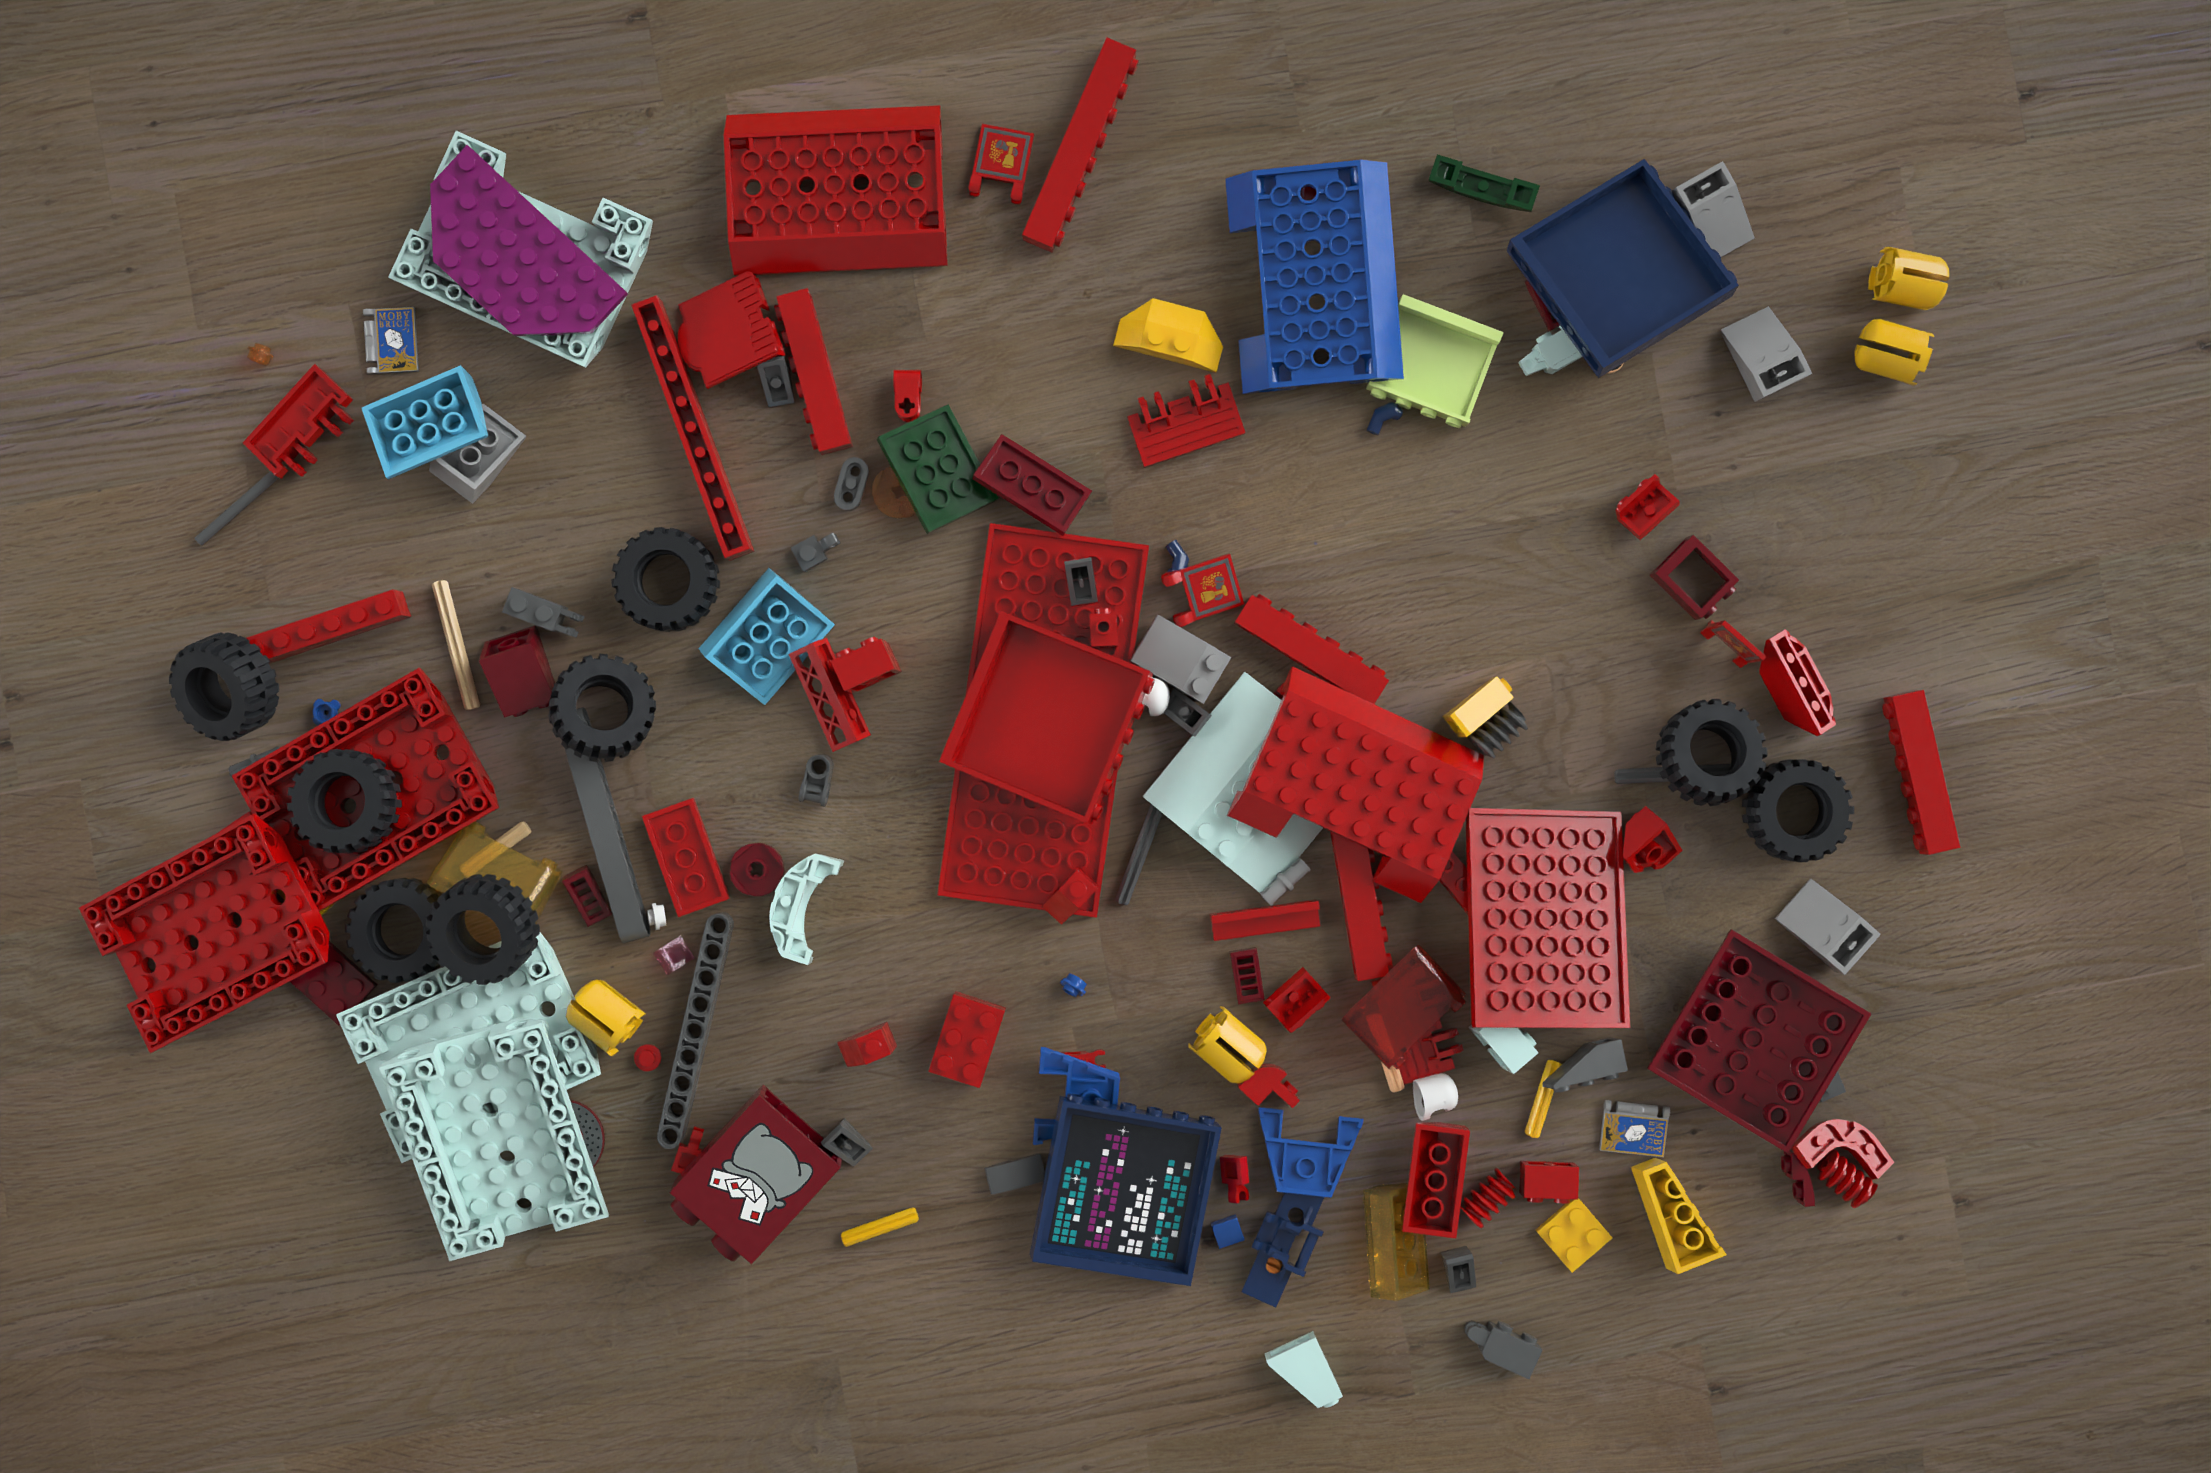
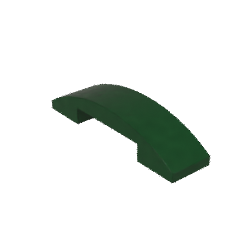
(1483, 186)

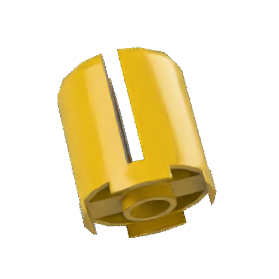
(1909, 279)
(1896, 337)
(604, 1015)
(1237, 1036)

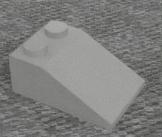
(478, 464)
(1180, 659)

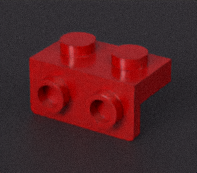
(1646, 507)
(1297, 1000)

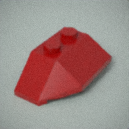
(1796, 684)

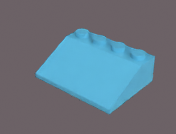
(426, 421)
(761, 633)

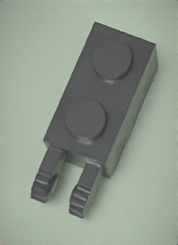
(540, 611)
(1505, 1347)

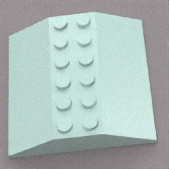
(1210, 770)

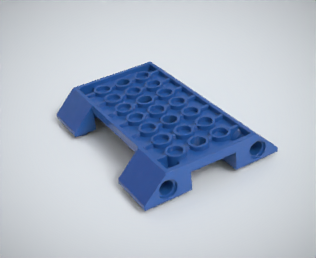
(1350, 272)

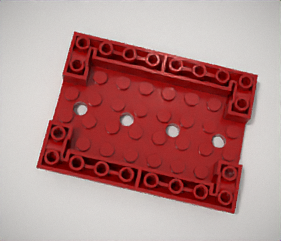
(835, 222)
(404, 730)
(198, 897)

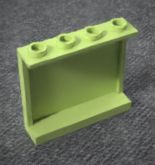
(1442, 362)

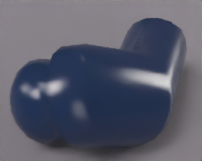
(1384, 413)
(1180, 558)

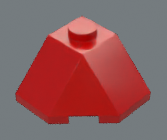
(1648, 842)

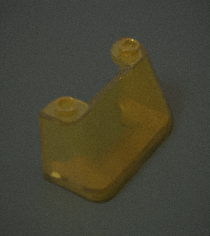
(477, 853)

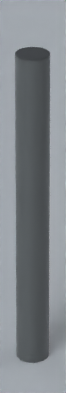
(236, 508)

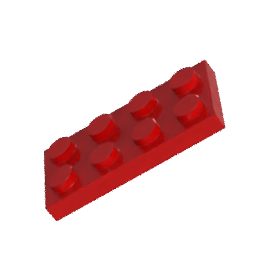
(685, 857)

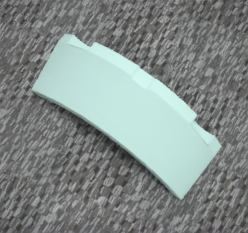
(790, 904)

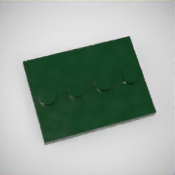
(936, 468)

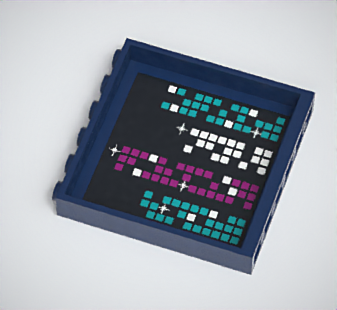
(1125, 1190)

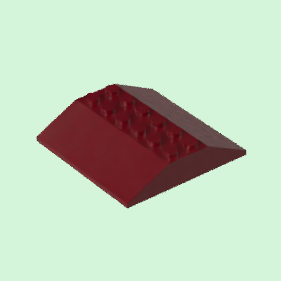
(1759, 1041)

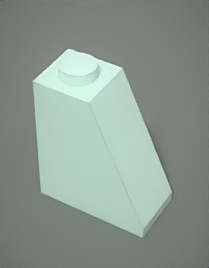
(1306, 1369)

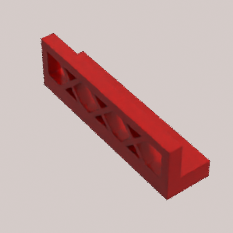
(846, 711)
(1265, 920)

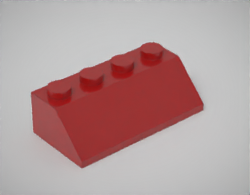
(1436, 1179)

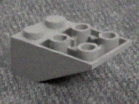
(1716, 208)
(1765, 353)
(1827, 927)

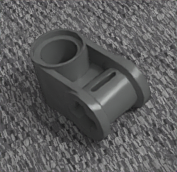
(816, 782)

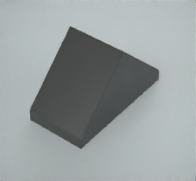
(1081, 581)
(846, 1143)
(1459, 1269)

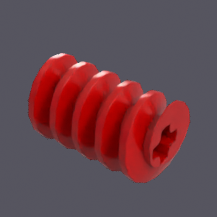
(1846, 1179)
(1488, 1198)

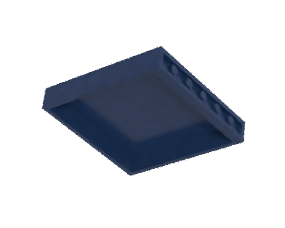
(1622, 267)

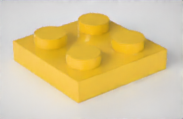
(1574, 1234)

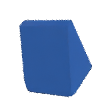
(1227, 1231)

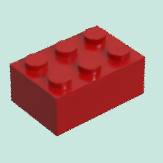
(865, 665)
(967, 1039)

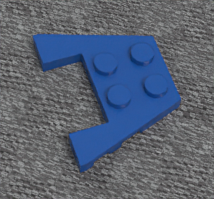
(1081, 1079)
(1305, 1165)

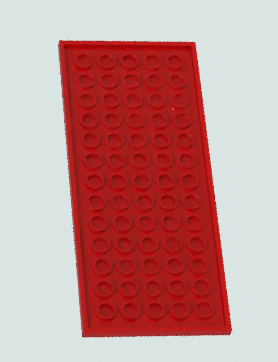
(995, 840)

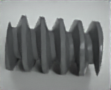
(1499, 730)

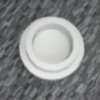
(656, 916)

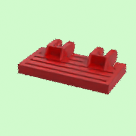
(297, 420)
(1186, 426)
(1424, 1057)

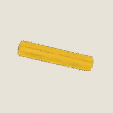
(1541, 1102)
(879, 1226)

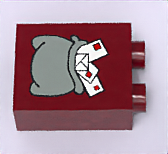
(754, 1177)

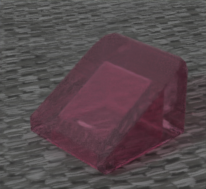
(673, 955)

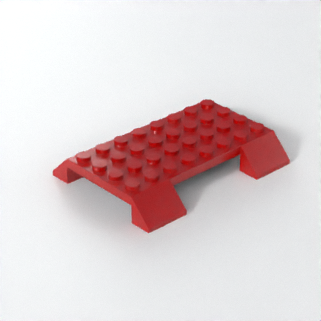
(1362, 779)

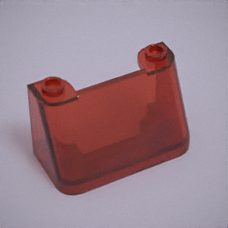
(1404, 1007)

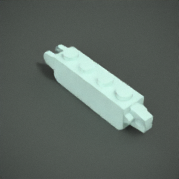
(1550, 354)

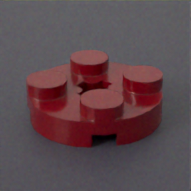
(760, 854)

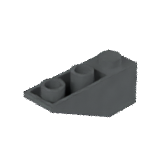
(1592, 1061)

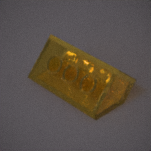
(1394, 1257)

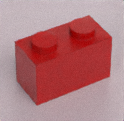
(1549, 1181)

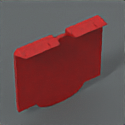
(727, 330)

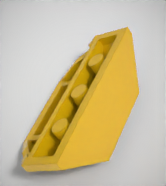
(1171, 334)

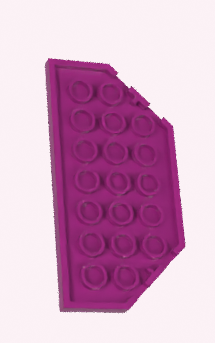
(514, 255)

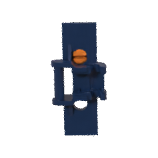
(1273, 1242)

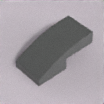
(1015, 1174)

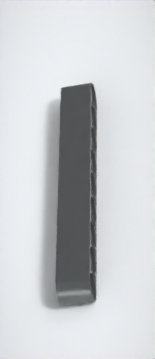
(609, 844)
(687, 1040)

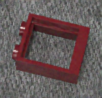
(1661, 576)

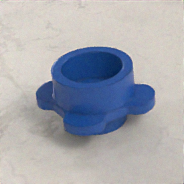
(320, 707)
(1073, 985)

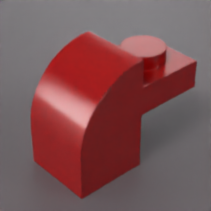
(1266, 1080)

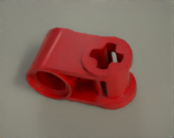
(907, 390)

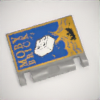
(391, 340)
(1634, 1129)

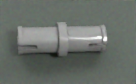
(1285, 881)

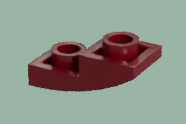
(1795, 1170)

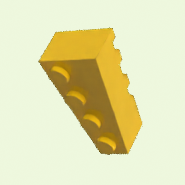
(1675, 1221)

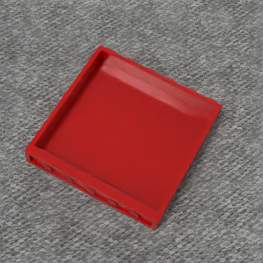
(1047, 718)

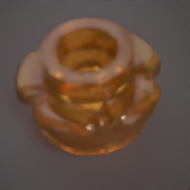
(260, 354)

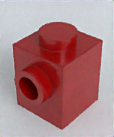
(1103, 628)

